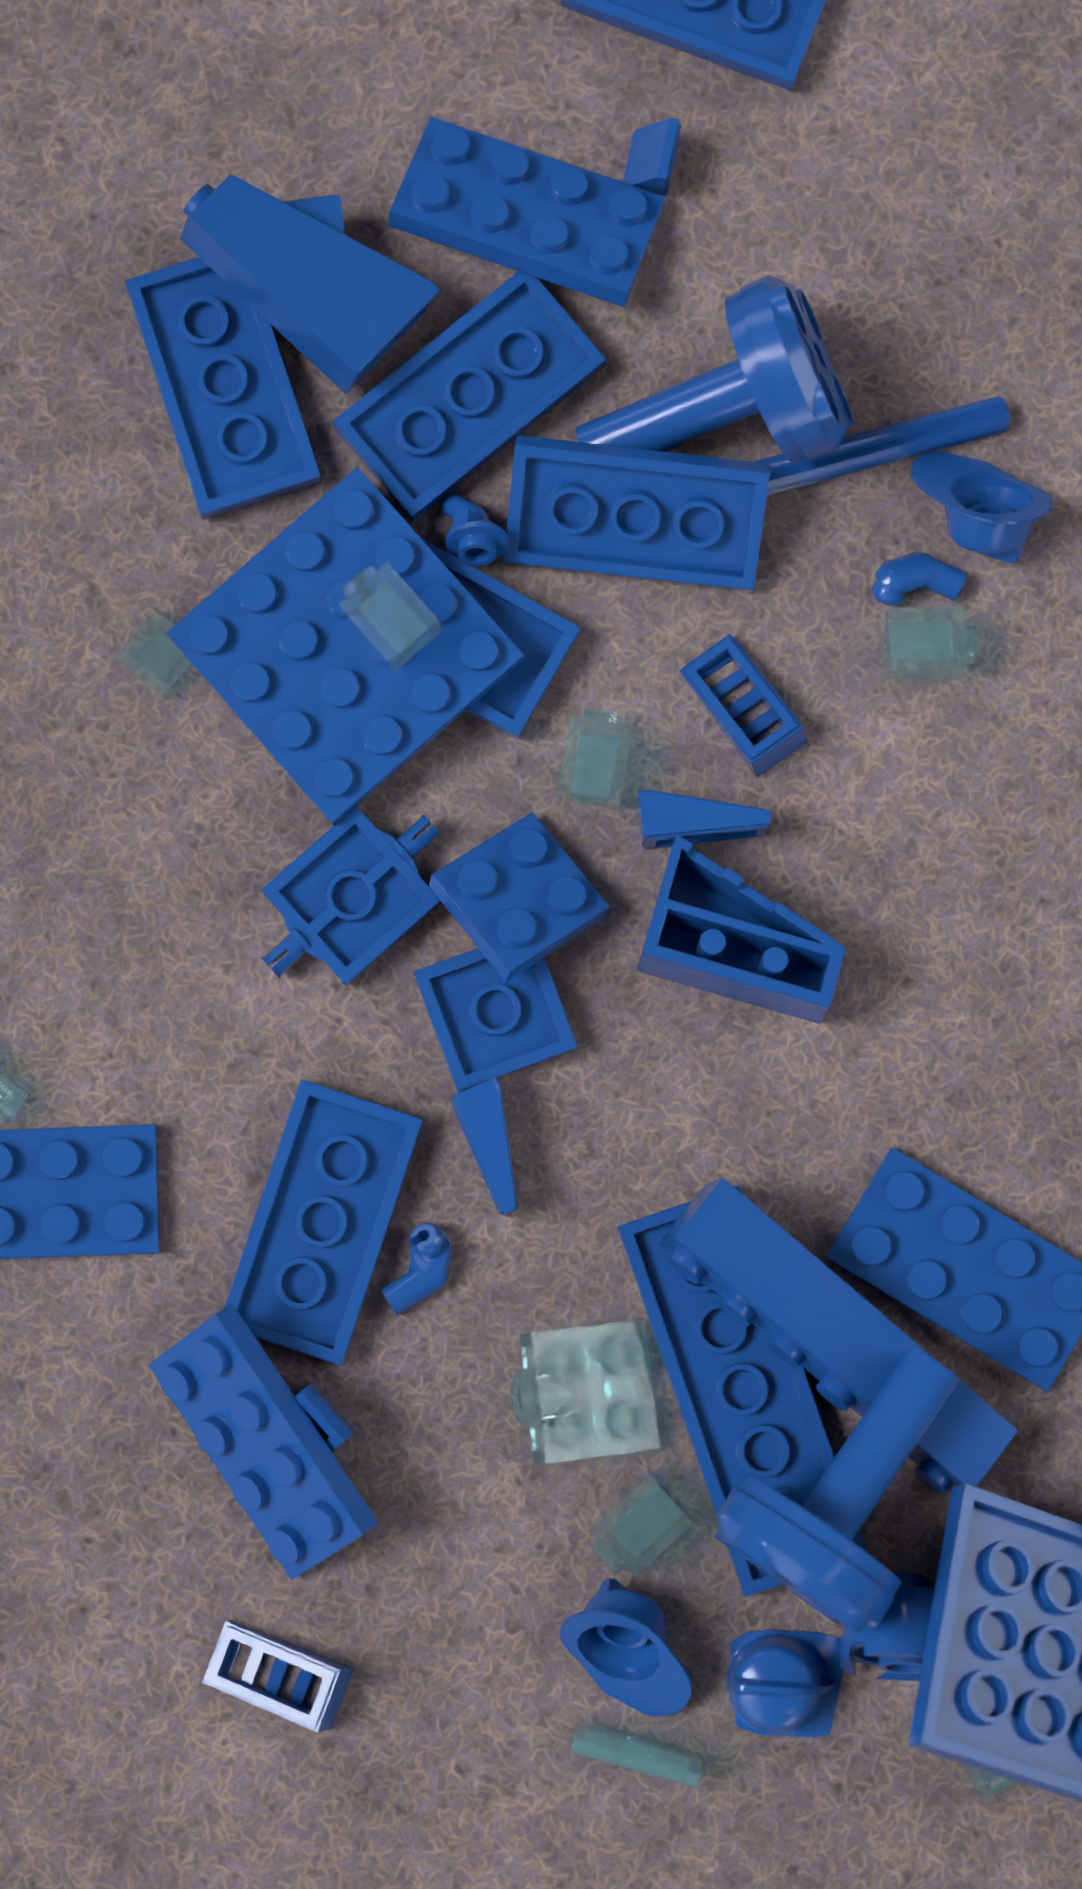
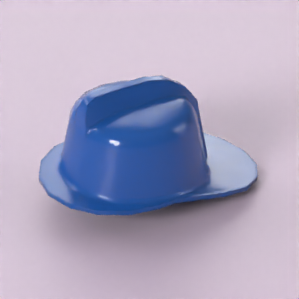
(982, 503)
(626, 1650)
(785, 1682)

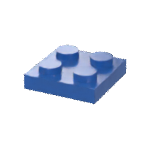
(518, 896)
(490, 1023)

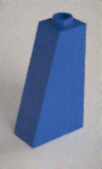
(306, 279)

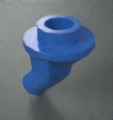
(472, 534)

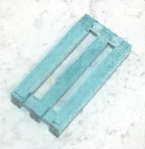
(636, 1753)

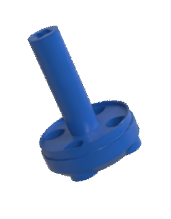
(777, 372)
(812, 1544)

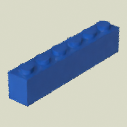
(823, 1327)

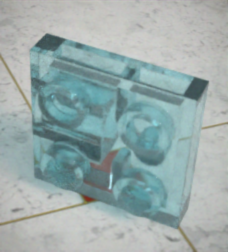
(586, 1392)

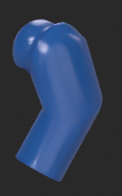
(916, 571)

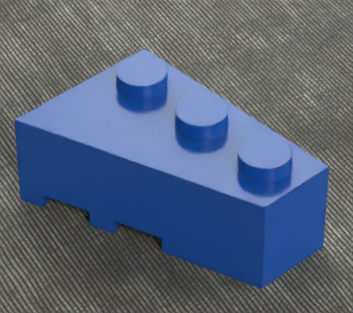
(736, 942)

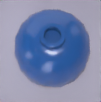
(899, 1637)

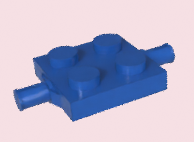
(351, 896)

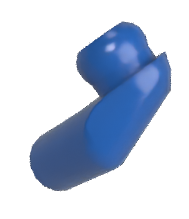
(427, 1268)

